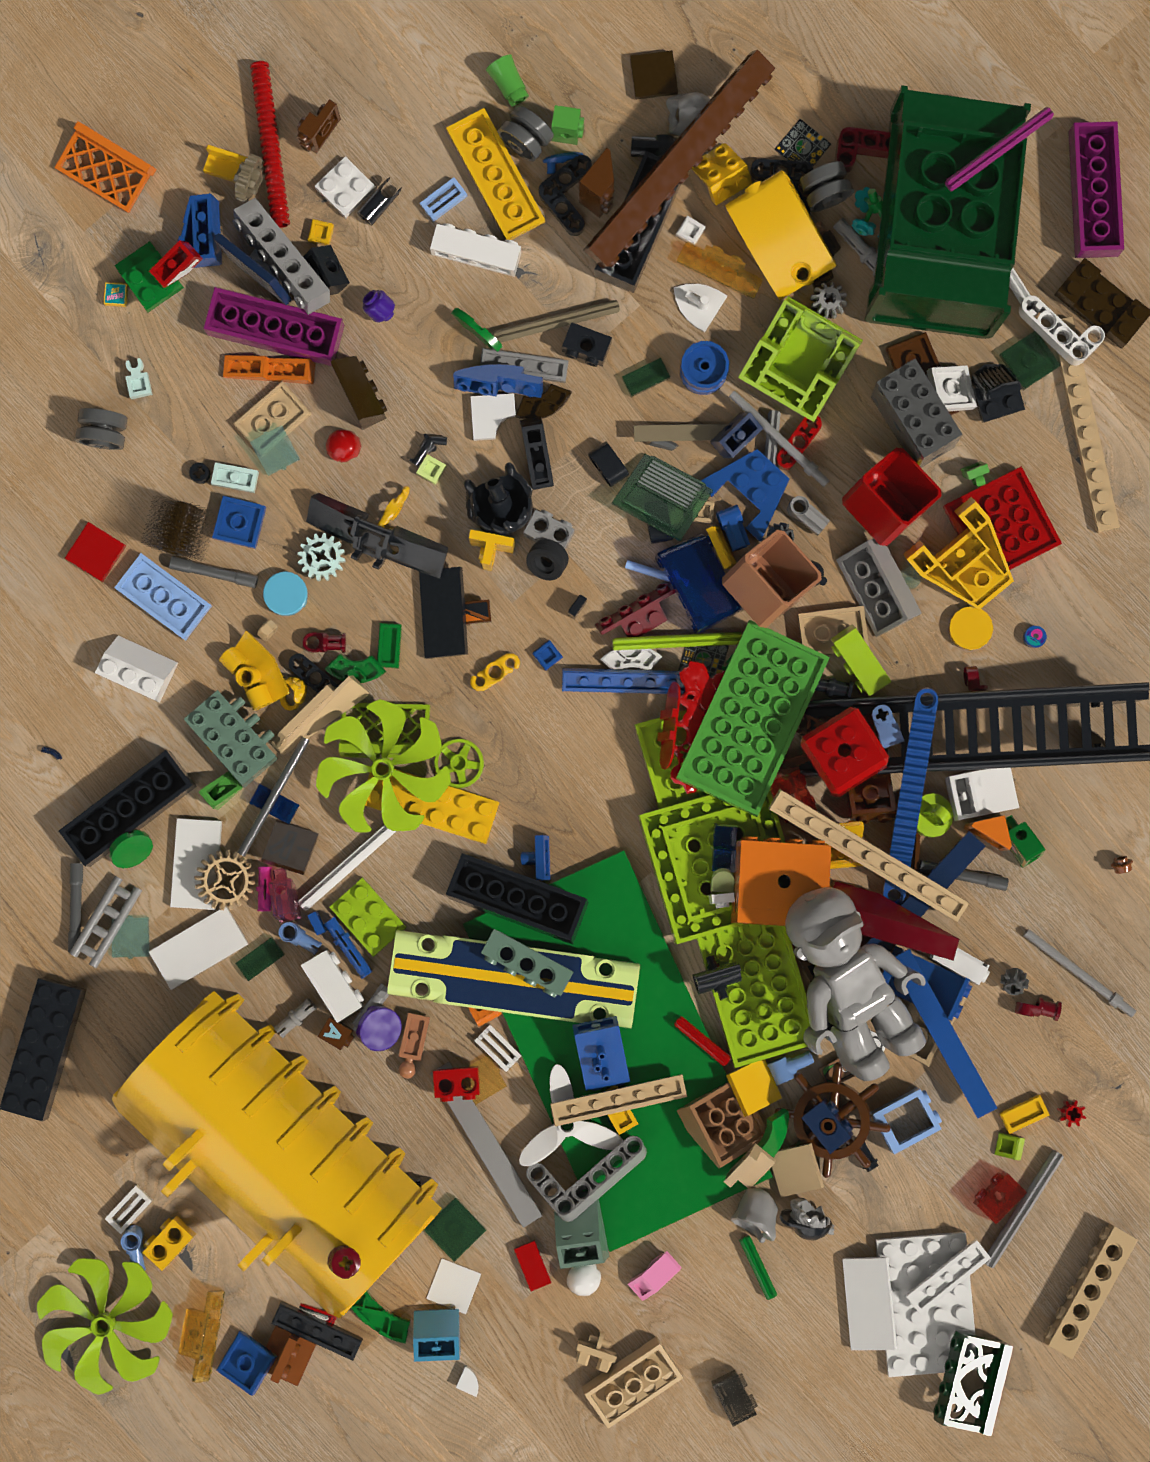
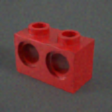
(455, 1076)

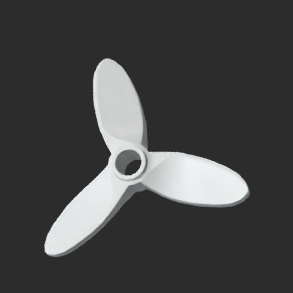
(551, 1137)

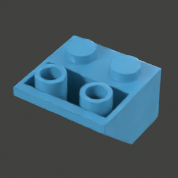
(436, 1335)

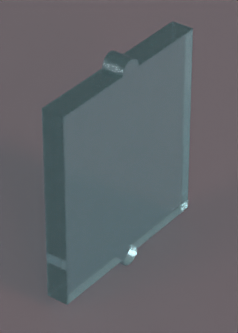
(274, 450)
(132, 938)

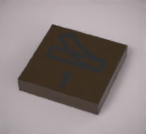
(290, 847)

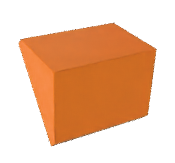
(992, 831)

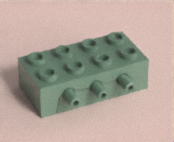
(232, 737)

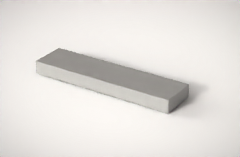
(548, 368)

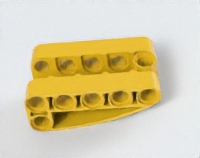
(780, 234)

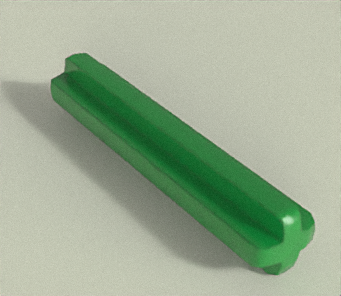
(758, 1267)

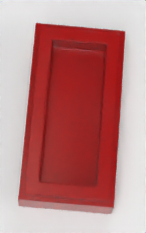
(532, 1265)

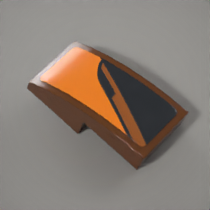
(477, 612)

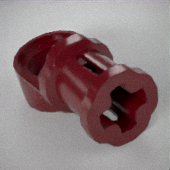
(324, 642)
(971, 679)
(1042, 1008)

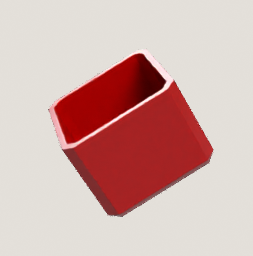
(891, 496)
(839, 772)

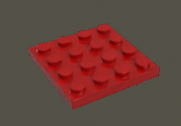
(1015, 516)

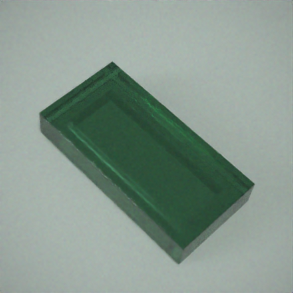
(645, 377)
(260, 959)

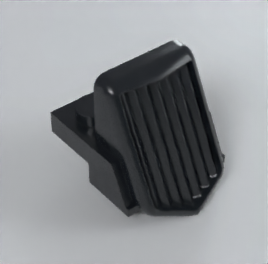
(996, 392)

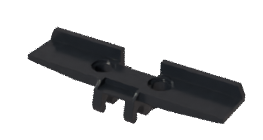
(373, 540)

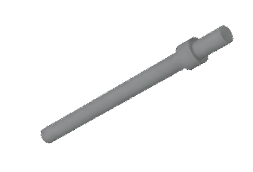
(810, 468)
(1114, 998)

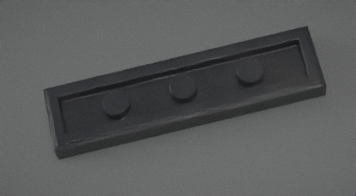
(317, 1331)

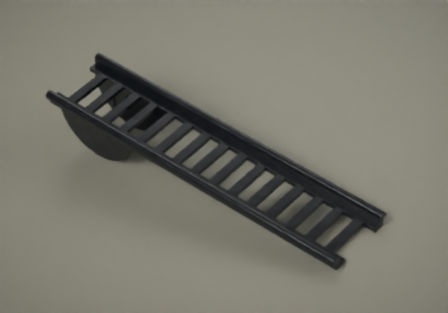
(1038, 697)

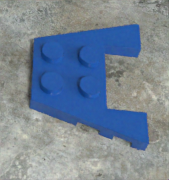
(758, 481)

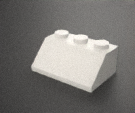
(137, 668)
(333, 985)

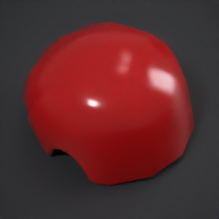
(343, 445)

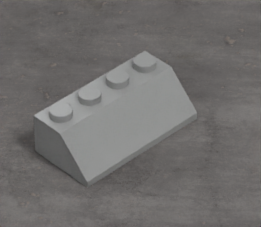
(878, 586)

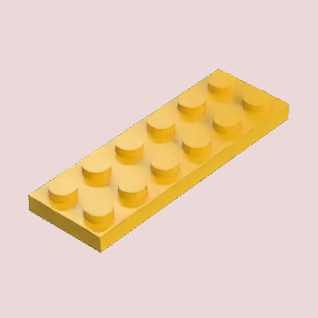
(495, 174)
(453, 812)

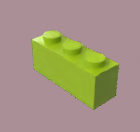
(860, 660)

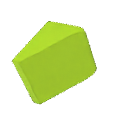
(1009, 1146)

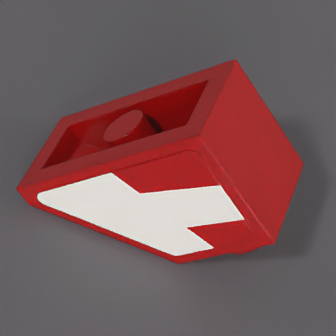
(175, 263)

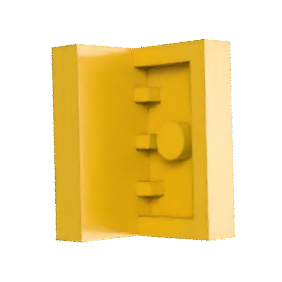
(489, 544)

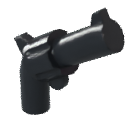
(427, 446)

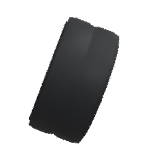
(542, 568)

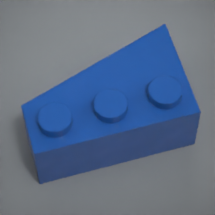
(201, 226)

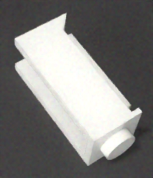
(965, 966)

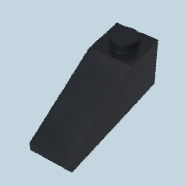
(537, 453)

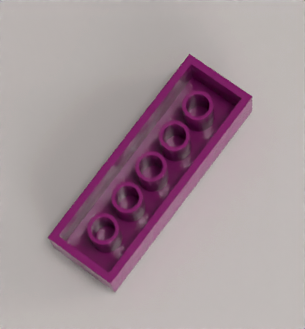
(1096, 189)
(273, 326)

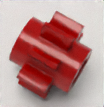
(1071, 1119)

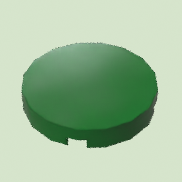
(130, 849)

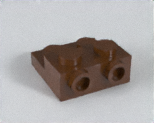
(315, 130)
(872, 800)

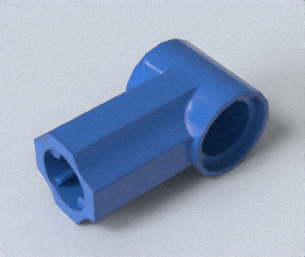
(731, 522)

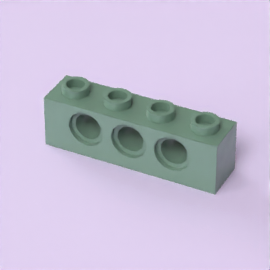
(498, 941)

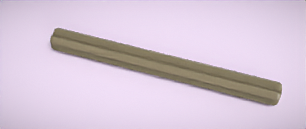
(557, 321)

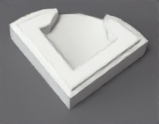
(468, 1382)

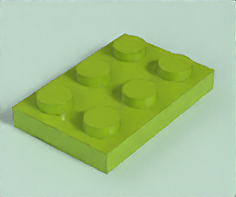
(367, 917)

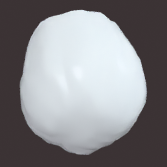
(584, 1280)

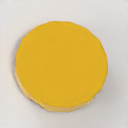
(970, 628)

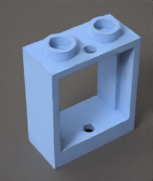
(933, 1116)

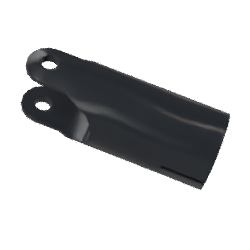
(376, 205)

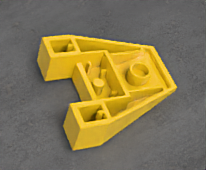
(970, 564)

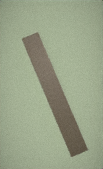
(688, 432)

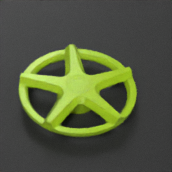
(460, 763)

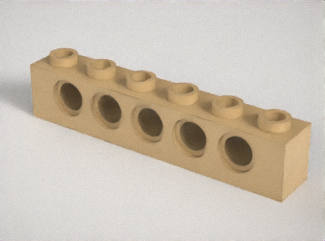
(1102, 1284)

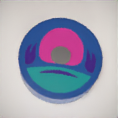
(1034, 637)

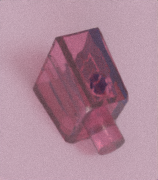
(284, 906)

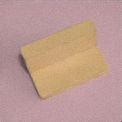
(750, 1167)

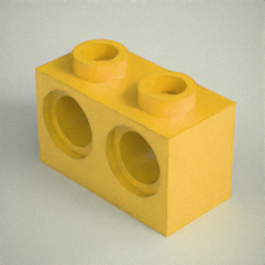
(171, 1245)

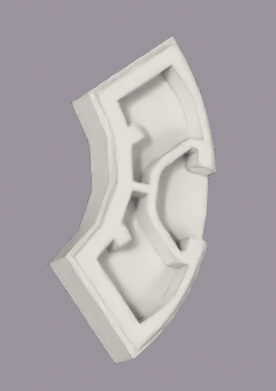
(638, 658)

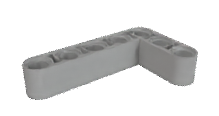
(588, 1181)

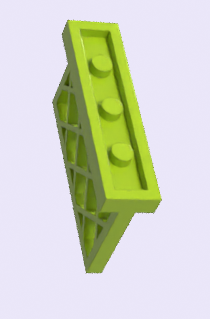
(349, 750)

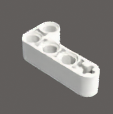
(1057, 327)

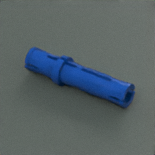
(333, 925)

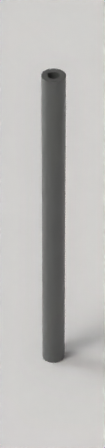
(273, 796)

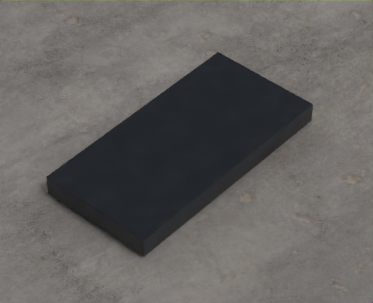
(443, 614)

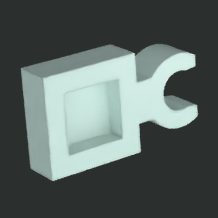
(138, 382)

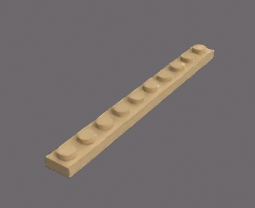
(1088, 440)
(868, 855)

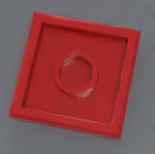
(95, 551)

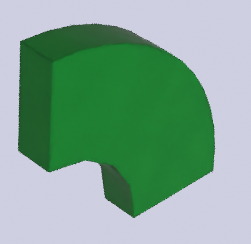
(483, 334)
(362, 670)
(775, 1132)

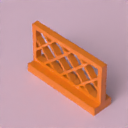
(118, 154)

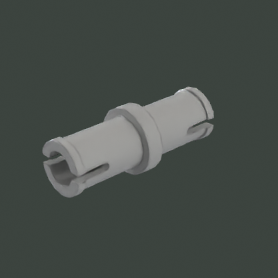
(295, 1017)

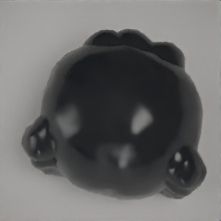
(501, 503)

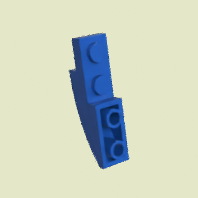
(491, 378)

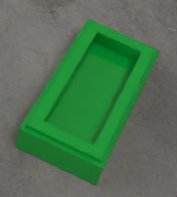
(389, 645)

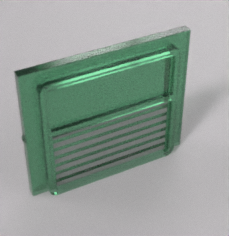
(662, 496)

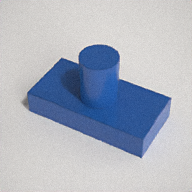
(539, 857)

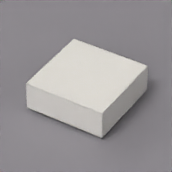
(690, 230)

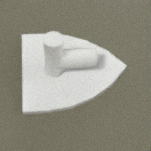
(699, 303)

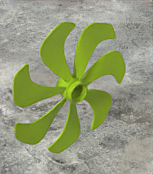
(393, 814)
(149, 1330)

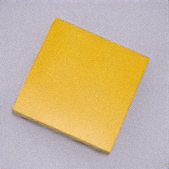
(754, 1087)

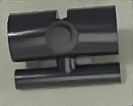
(717, 977)

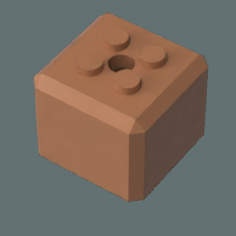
(771, 578)

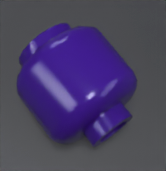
(378, 306)

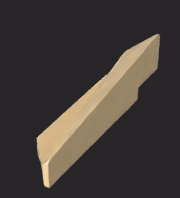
(320, 712)

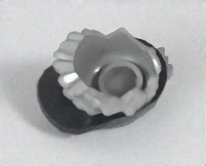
(806, 1220)

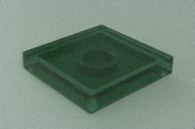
(1030, 360)
(455, 1229)

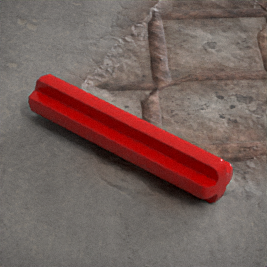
(702, 1041)

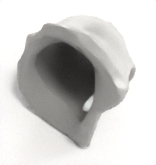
(689, 106)
(756, 1214)

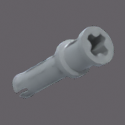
(867, 254)

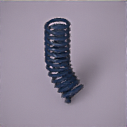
(56, 755)

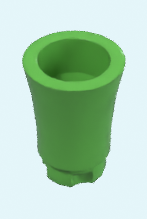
(508, 80)

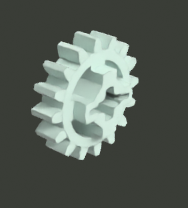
(325, 549)

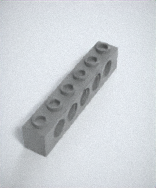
(253, 214)

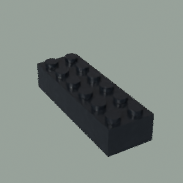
(633, 261)
(127, 807)
(517, 898)
(42, 1049)

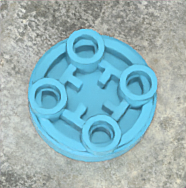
(285, 593)

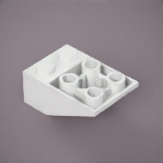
(981, 793)

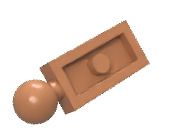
(413, 1043)

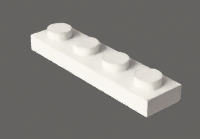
(948, 1276)

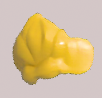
(300, 690)

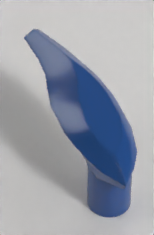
(552, 160)

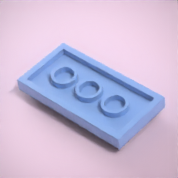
(163, 596)

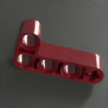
(858, 146)

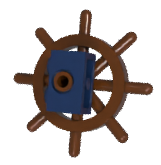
(830, 1123)

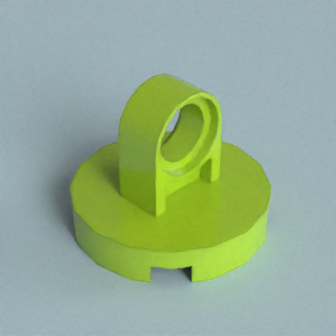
(934, 816)

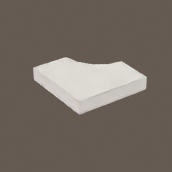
(489, 413)

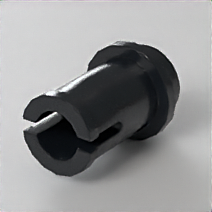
(866, 1151)

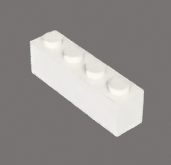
(475, 249)

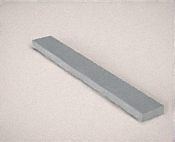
(492, 1155)

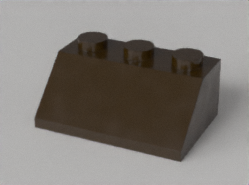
(359, 390)

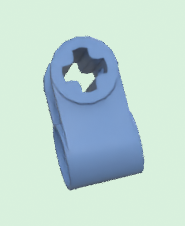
(888, 730)

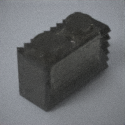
(734, 1398)

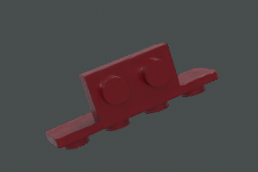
(639, 615)

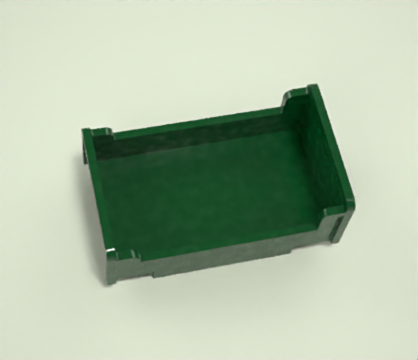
(941, 250)

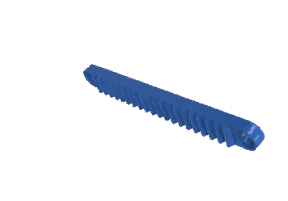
(912, 784)

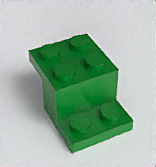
(144, 285)

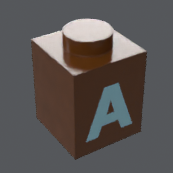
(336, 1034)

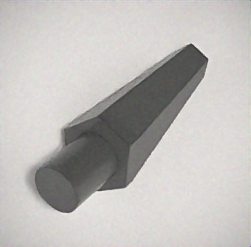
(668, 445)

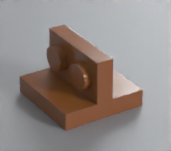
(292, 1356)

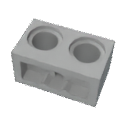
(552, 527)

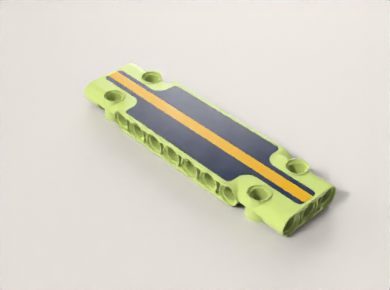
(462, 977)

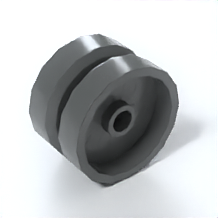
(525, 133)
(826, 186)
(101, 429)

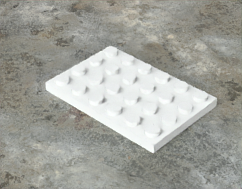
(925, 1338)

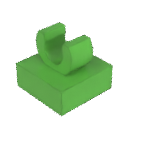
(975, 473)

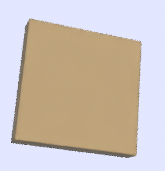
(797, 1170)

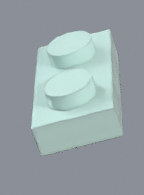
(234, 477)

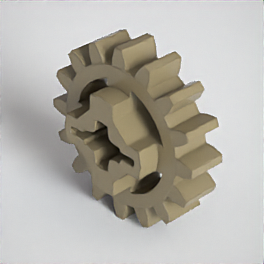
(248, 178)

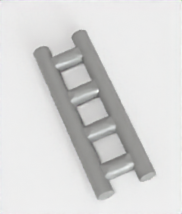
(108, 936)

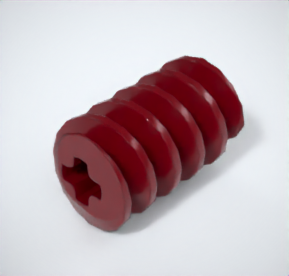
(351, 1266)

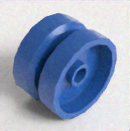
(700, 380)

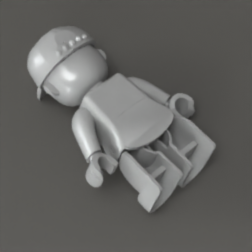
(851, 985)

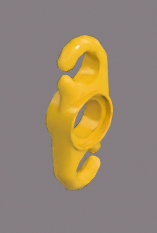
(394, 507)
(501, 663)

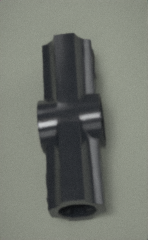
(656, 145)

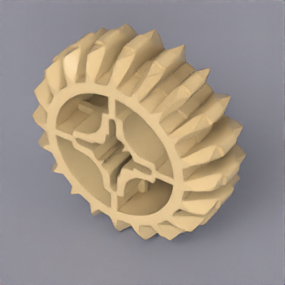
(230, 888)

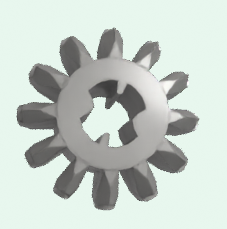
(824, 294)

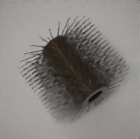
(179, 526)

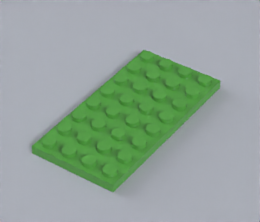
(752, 718)

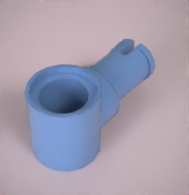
(300, 938)
(785, 1068)
(134, 1249)

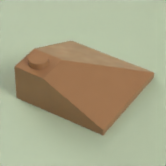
(720, 1126)

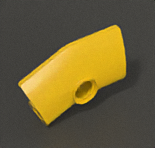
(267, 680)

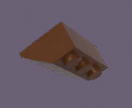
(597, 186)

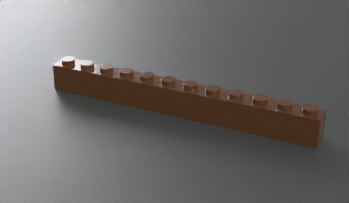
(679, 159)

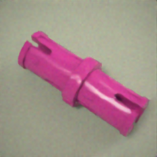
(264, 873)

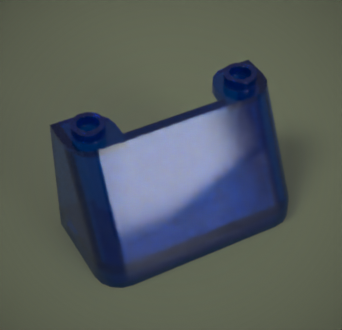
(698, 582)

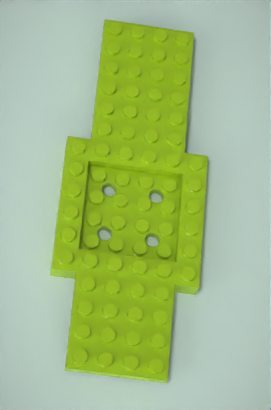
(769, 1006)

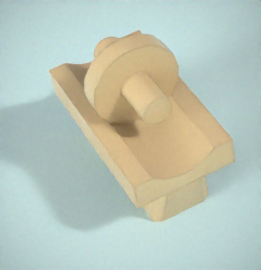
(605, 1356)

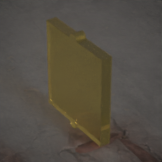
(490, 1079)

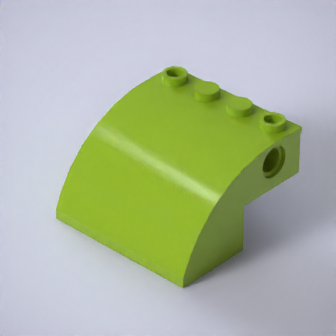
(800, 358)

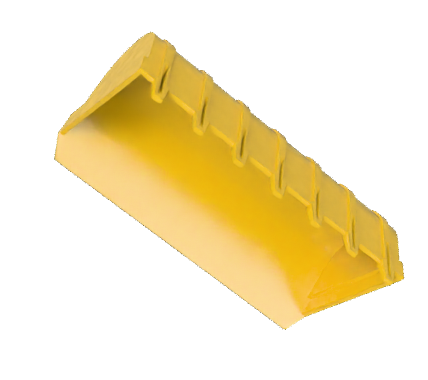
(274, 1153)

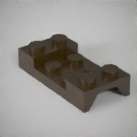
(1102, 303)

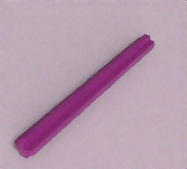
(999, 149)

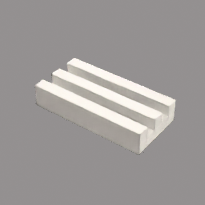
(484, 1035)
(142, 1195)

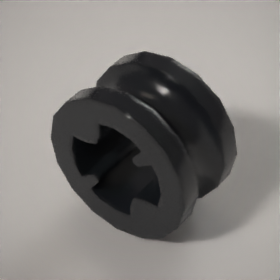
(203, 478)

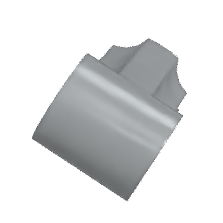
(809, 517)

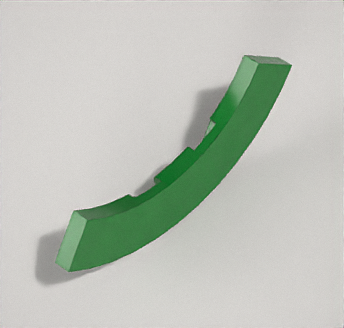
(380, 1319)

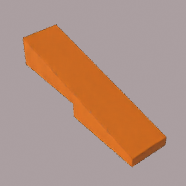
(269, 369)

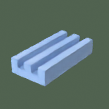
(429, 211)

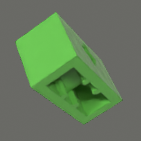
(567, 125)

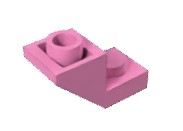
(655, 1276)

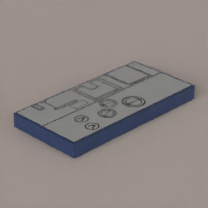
(252, 268)

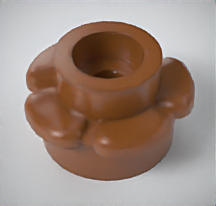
(1122, 864)

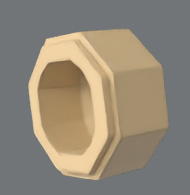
(267, 630)

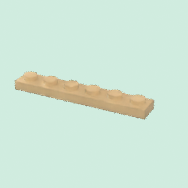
(618, 1100)

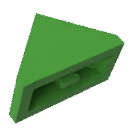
(221, 790)

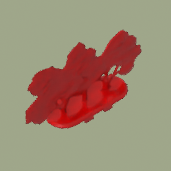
(703, 688)

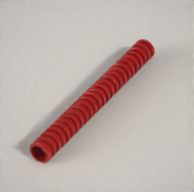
(269, 143)

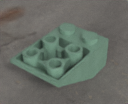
(583, 1239)

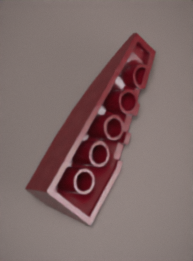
(897, 925)

